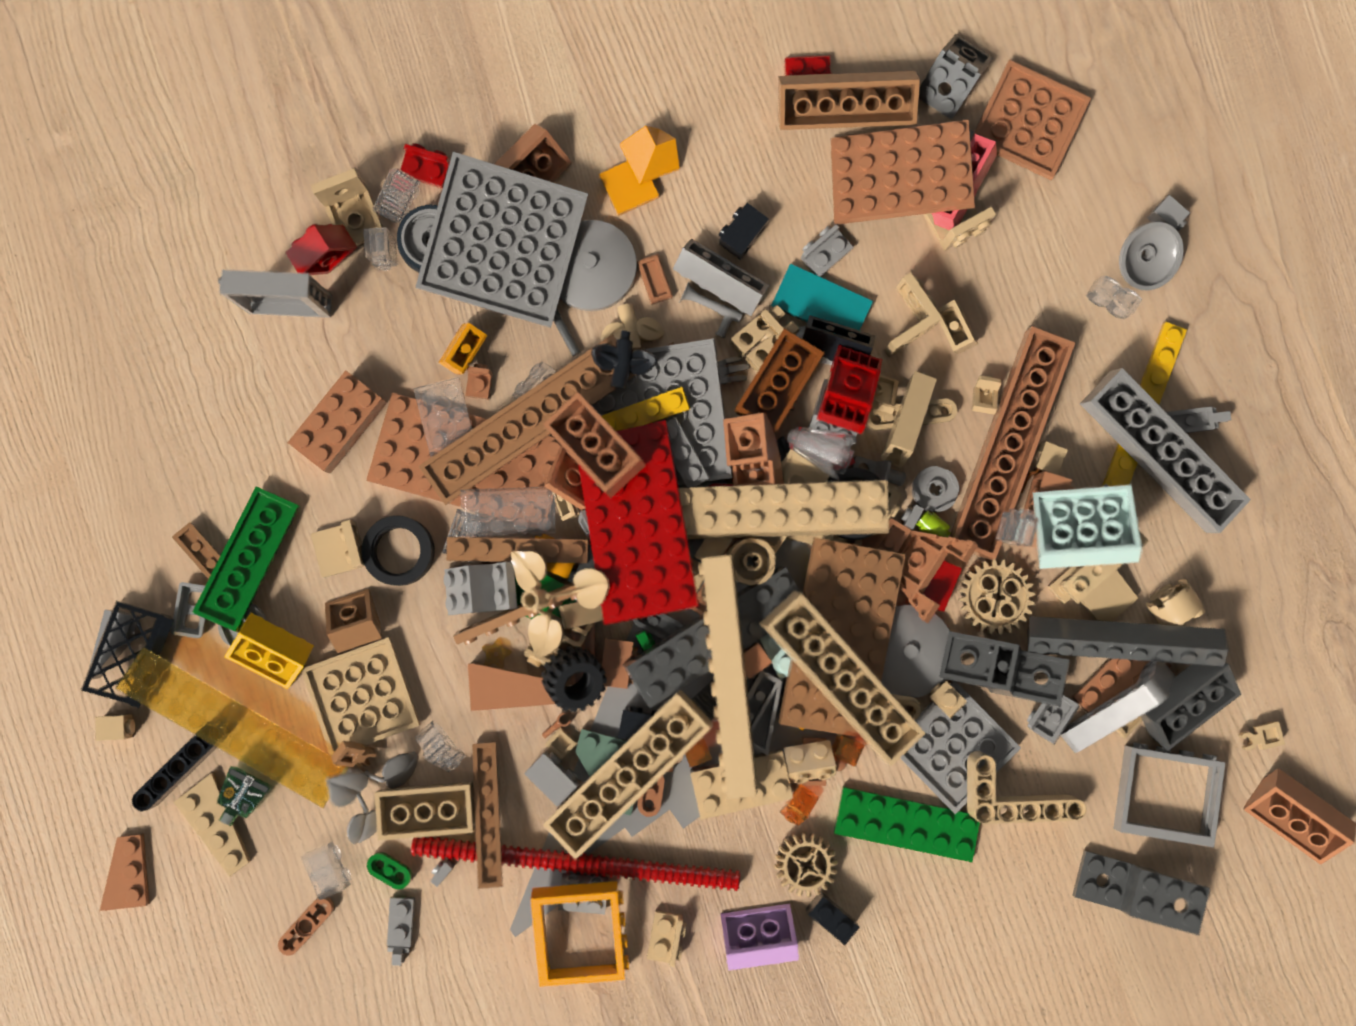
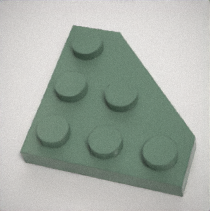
(595, 750)

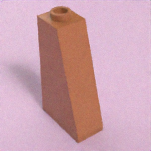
(504, 688)

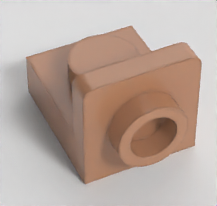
(479, 382)

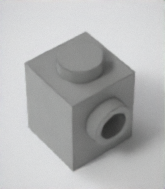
(1170, 212)

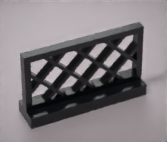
(154, 643)

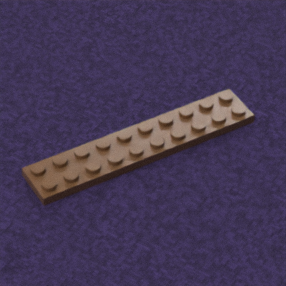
(514, 427)

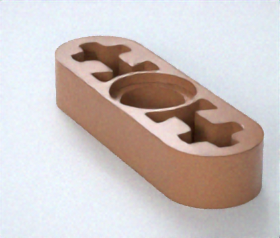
(306, 935)

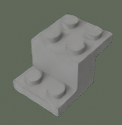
(480, 588)

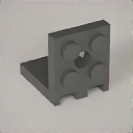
(959, 66)

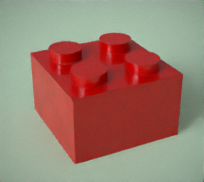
(320, 249)

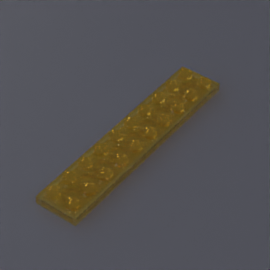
(230, 726)

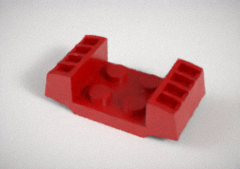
(850, 389)

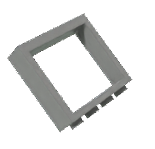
(276, 293)
(1211, 801)

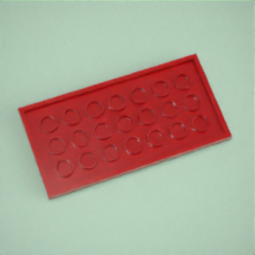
(642, 533)

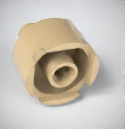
(763, 560)
(1175, 604)

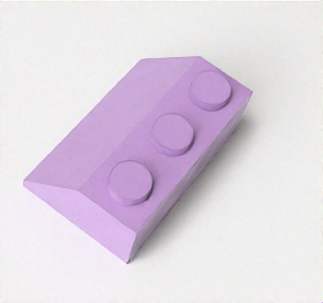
(759, 937)

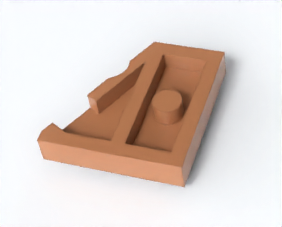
(888, 541)

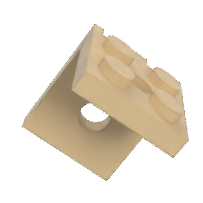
(346, 197)
(970, 225)
(921, 306)

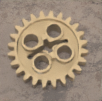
(1017, 601)

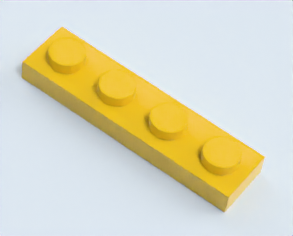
(649, 410)

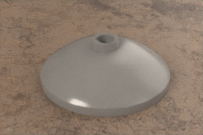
(1161, 255)

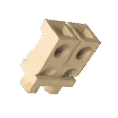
(764, 330)

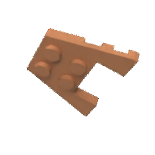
(922, 560)

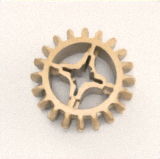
(802, 873)

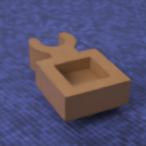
(350, 753)

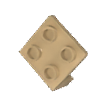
(338, 549)

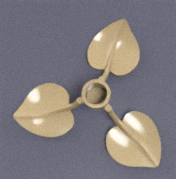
(529, 571)

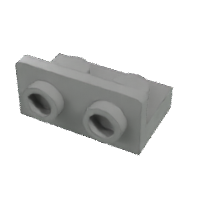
(826, 250)

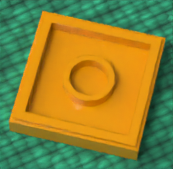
(625, 190)

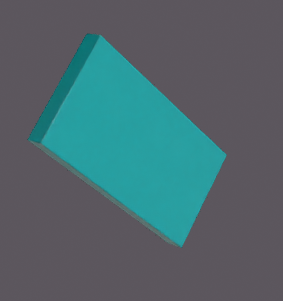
(808, 294)

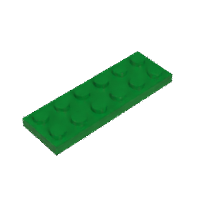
(245, 559)
(906, 824)

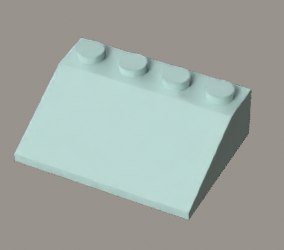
(1086, 527)

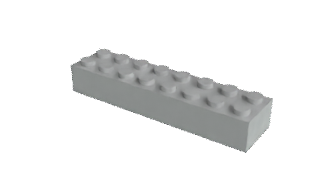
(1165, 451)

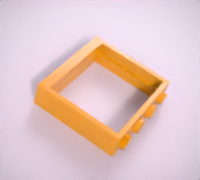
(578, 893)

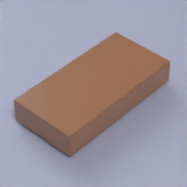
(654, 279)

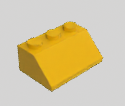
(269, 651)

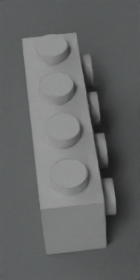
(720, 277)

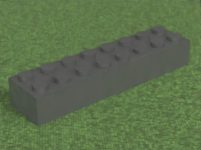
(685, 653)

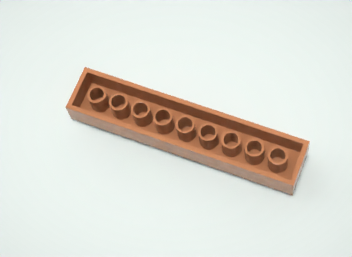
(1012, 439)

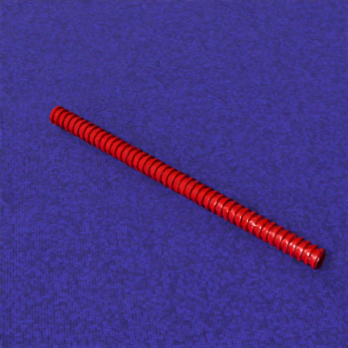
(582, 864)

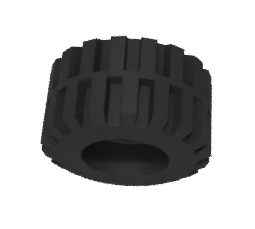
(585, 690)

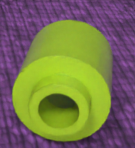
(933, 524)

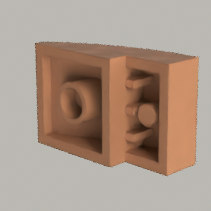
(752, 451)

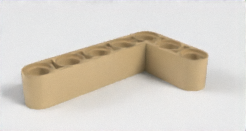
(1015, 804)

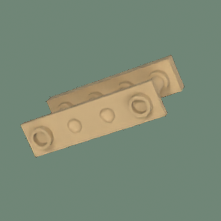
(1082, 580)

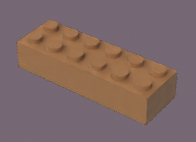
(848, 100)

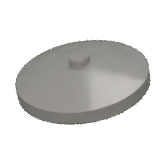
(599, 267)
(914, 653)

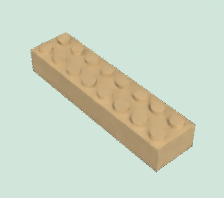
(842, 678)
(628, 774)

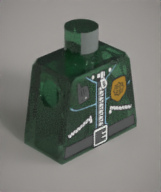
(241, 794)

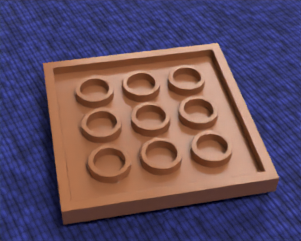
(1032, 119)

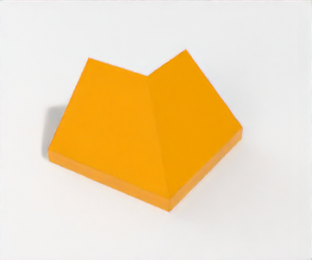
(651, 154)

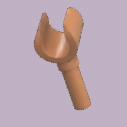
(556, 725)

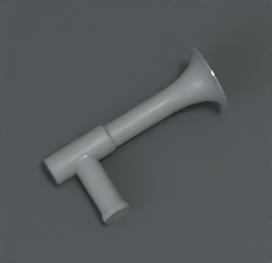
(728, 313)

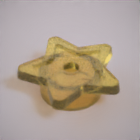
(502, 653)

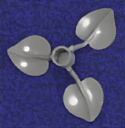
(349, 786)

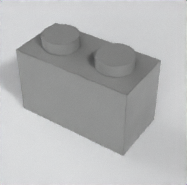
(552, 778)

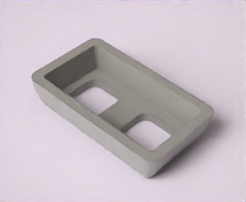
(183, 608)

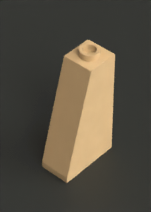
(909, 419)

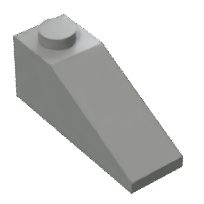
(114, 638)

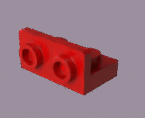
(807, 65)
(425, 165)

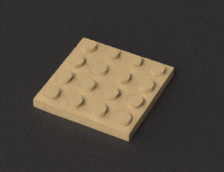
(361, 695)

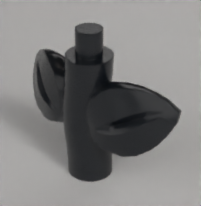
(623, 360)

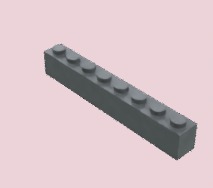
(1127, 641)

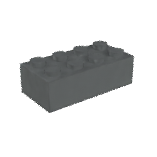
(1193, 700)

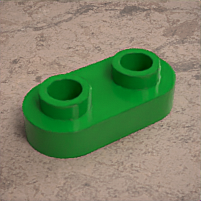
(388, 873)

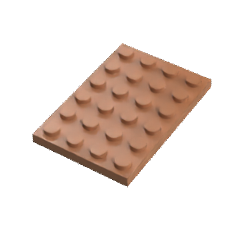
(902, 172)

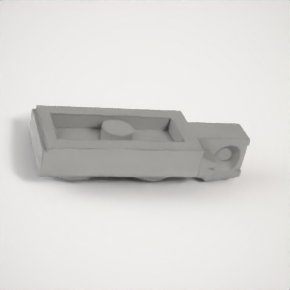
(1199, 419)
(400, 927)

